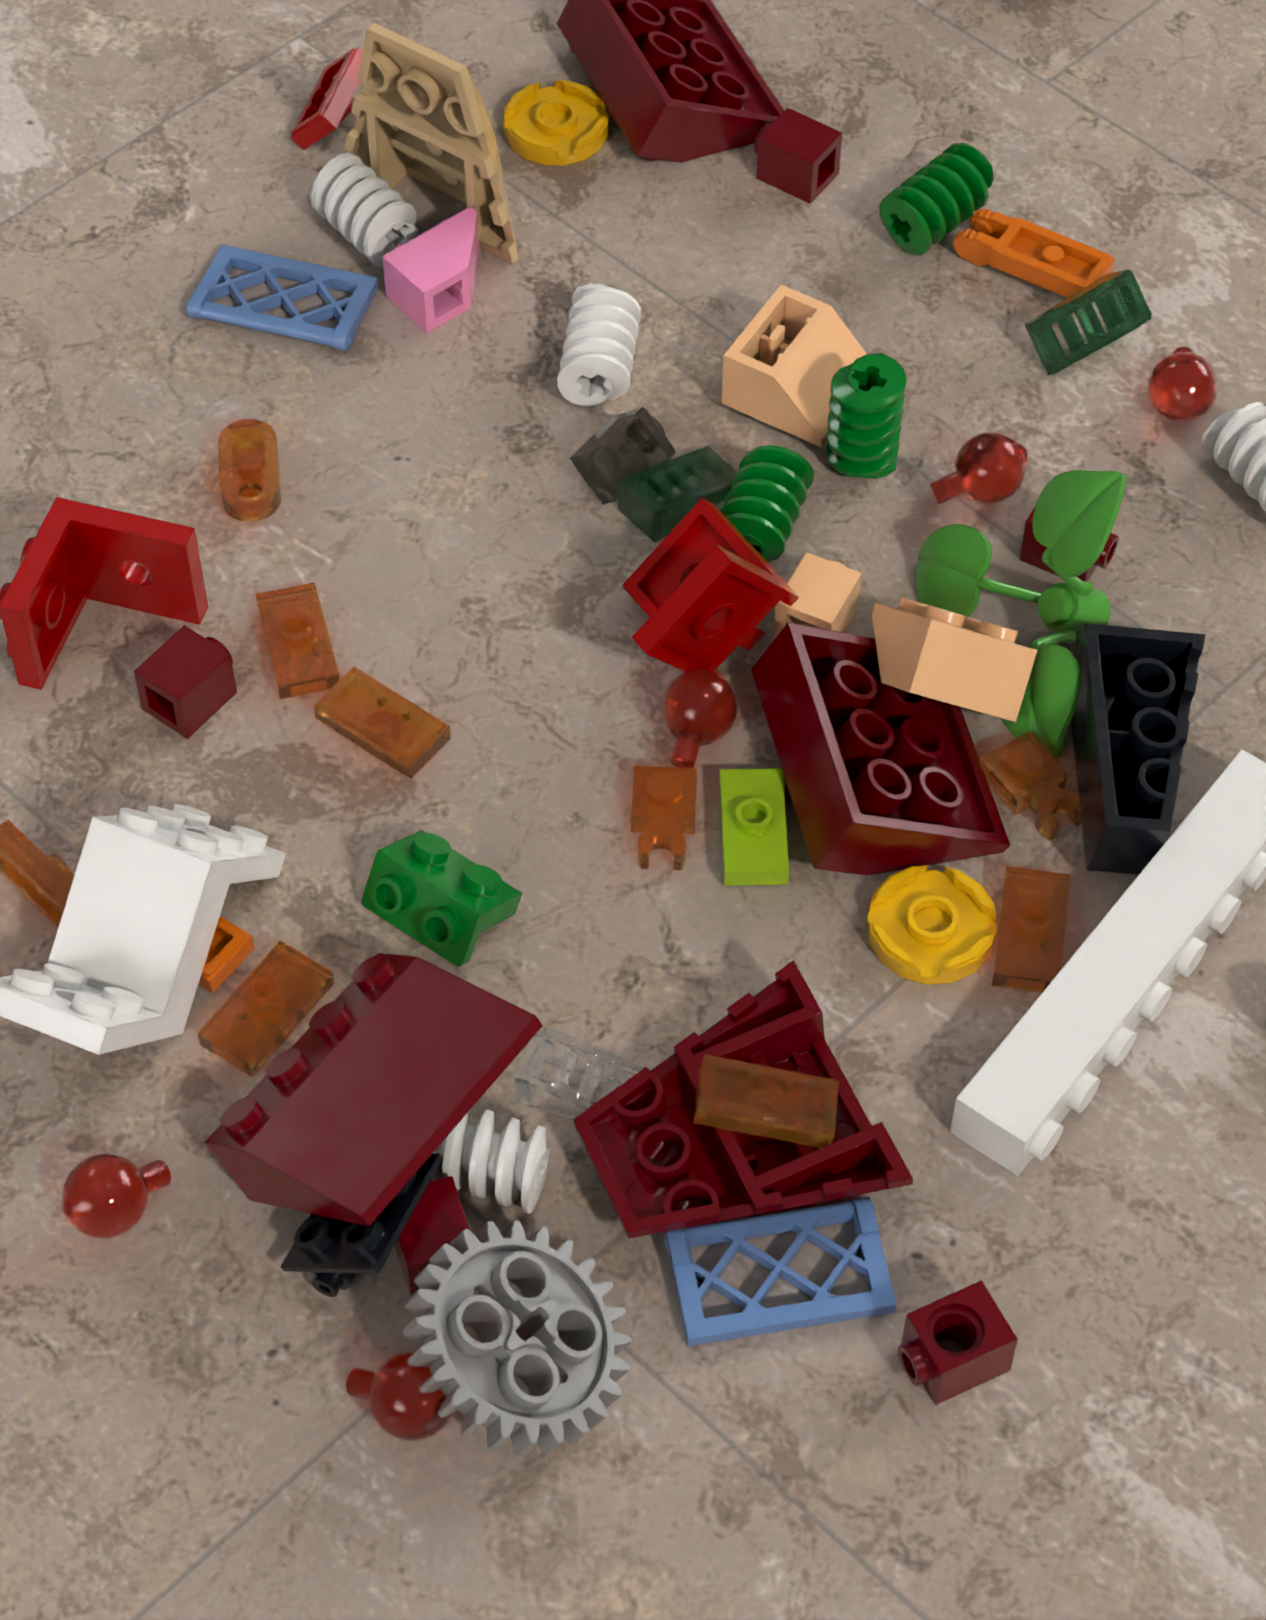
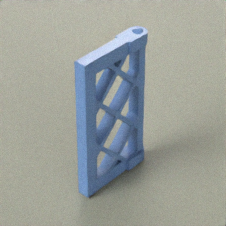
(266, 269)
(756, 1318)

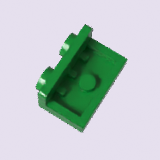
(437, 895)

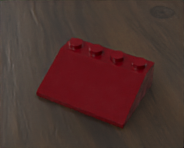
(670, 75)
(868, 766)
(369, 1089)

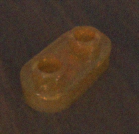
(249, 470)

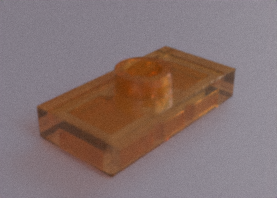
(297, 640)
(382, 722)
(37, 876)
(1030, 929)
(266, 1008)
(766, 1101)

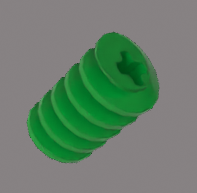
(937, 198)
(866, 417)
(768, 497)

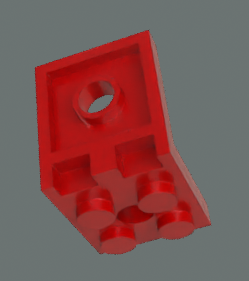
(94, 556)
(704, 592)

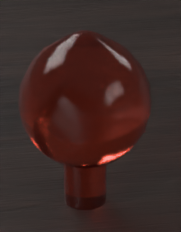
(1182, 385)
(987, 469)
(698, 712)
(110, 1194)
(398, 1400)

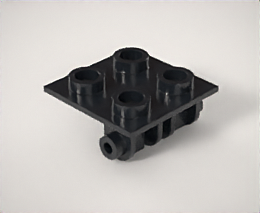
(341, 1248)

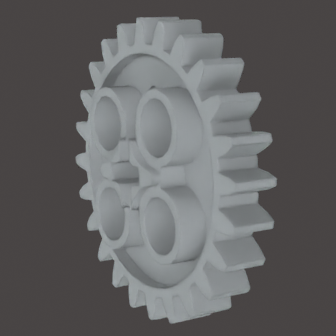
(517, 1337)

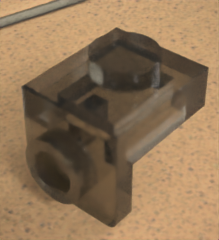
(620, 449)

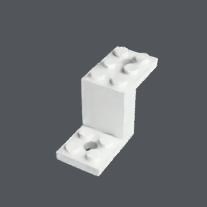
(136, 928)

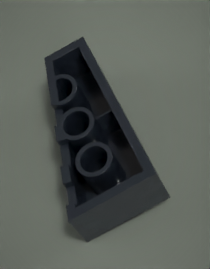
(1131, 739)

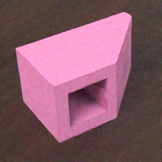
(435, 271)

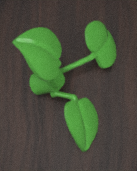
(1074, 524)

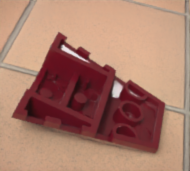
(686, 1174)

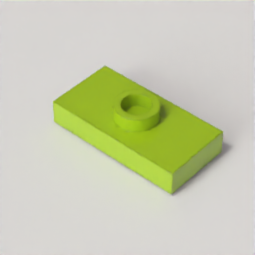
(753, 827)

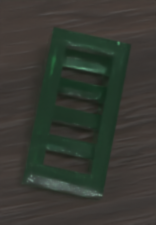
(1121, 309)
(658, 518)

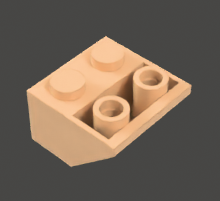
(787, 362)
(952, 658)

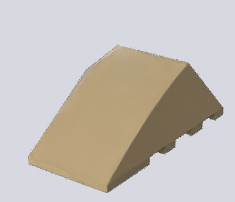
(430, 123)

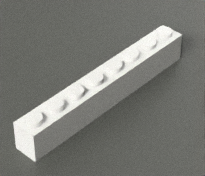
(1119, 975)

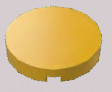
(556, 123)
(931, 925)

